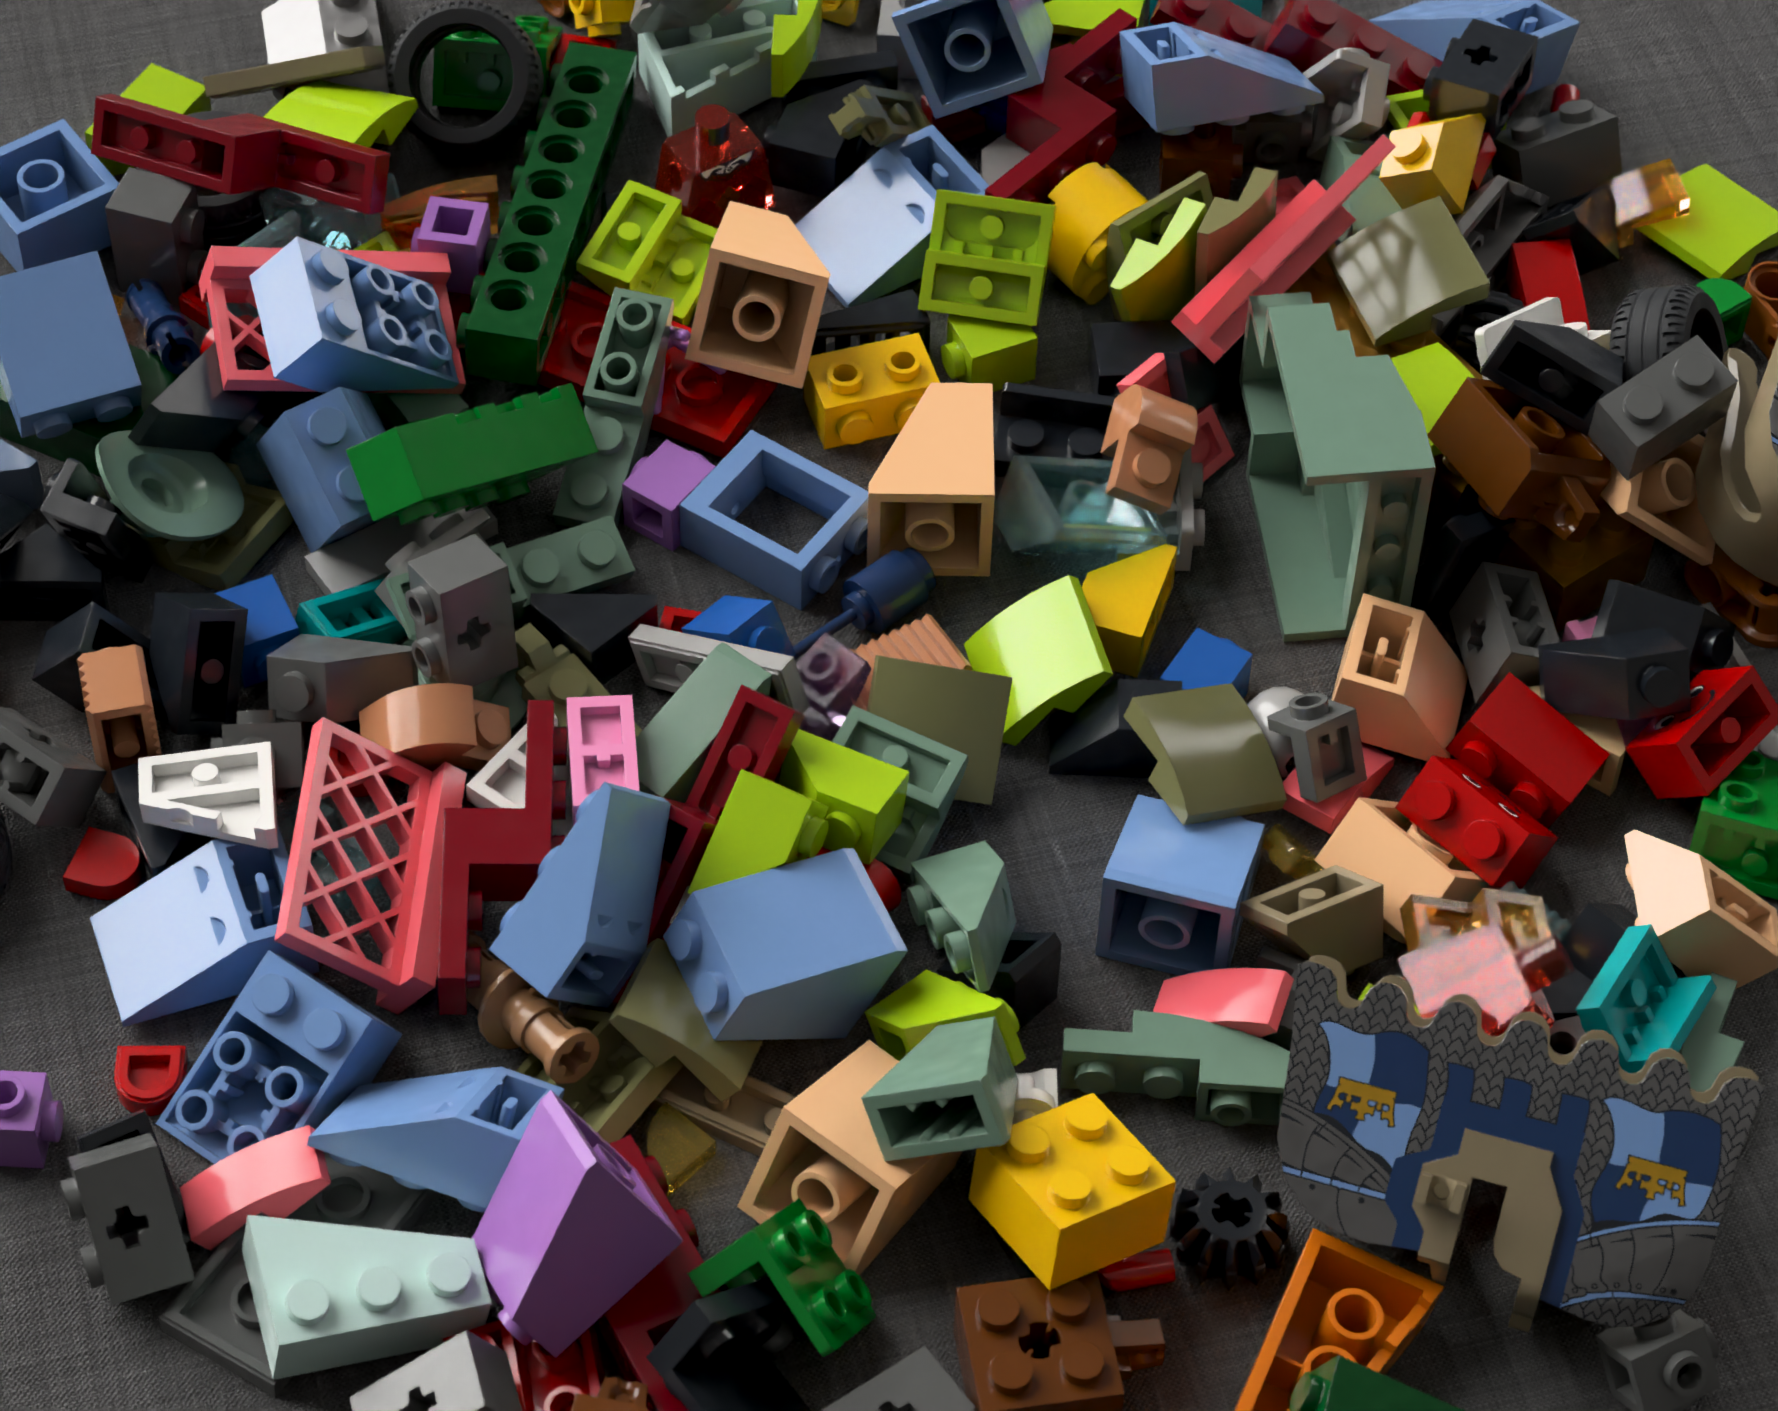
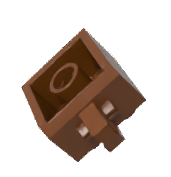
(1521, 459)
(1048, 1347)

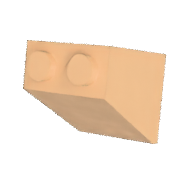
(759, 298)
(939, 483)
(835, 1165)

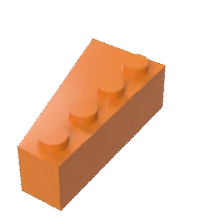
(1335, 1306)

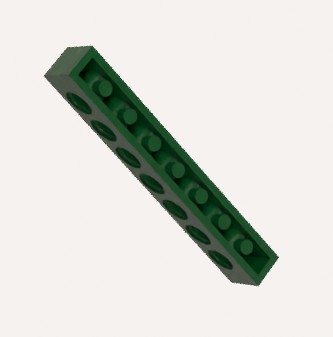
(549, 215)

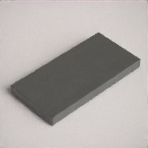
(218, 1308)

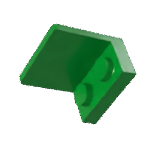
(477, 71)
(1741, 825)
(804, 1268)

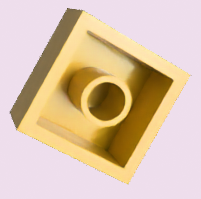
(1072, 1191)

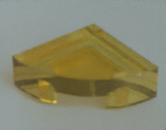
(1289, 853)
(678, 1146)

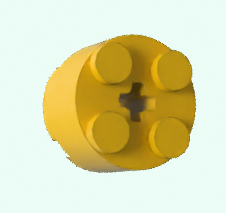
(1085, 209)

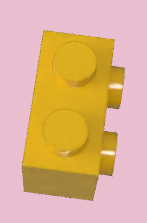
(876, 392)

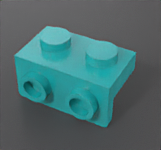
(1643, 999)

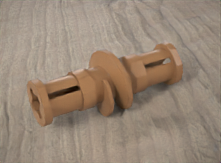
(520, 1016)

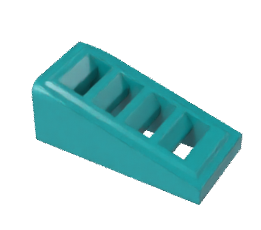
(329, 614)

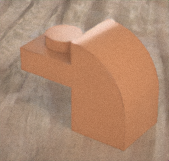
(1148, 445)
(437, 726)

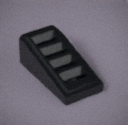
(873, 322)

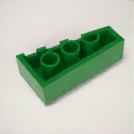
(470, 456)

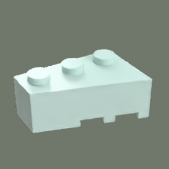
(711, 63)
(357, 1292)

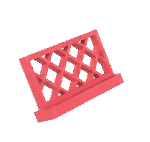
(1275, 257)
(228, 281)
(412, 931)

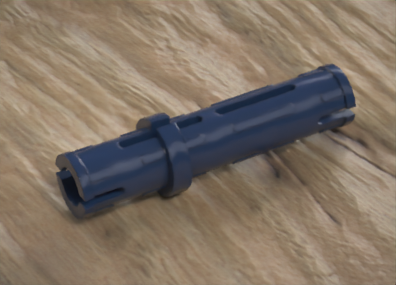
(162, 326)

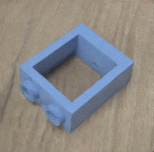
(758, 462)

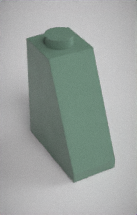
(684, 730)
(946, 1093)

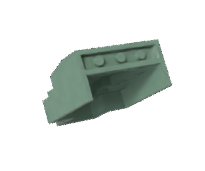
(1331, 467)

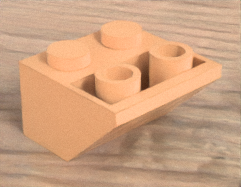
(1401, 680)
(1700, 912)

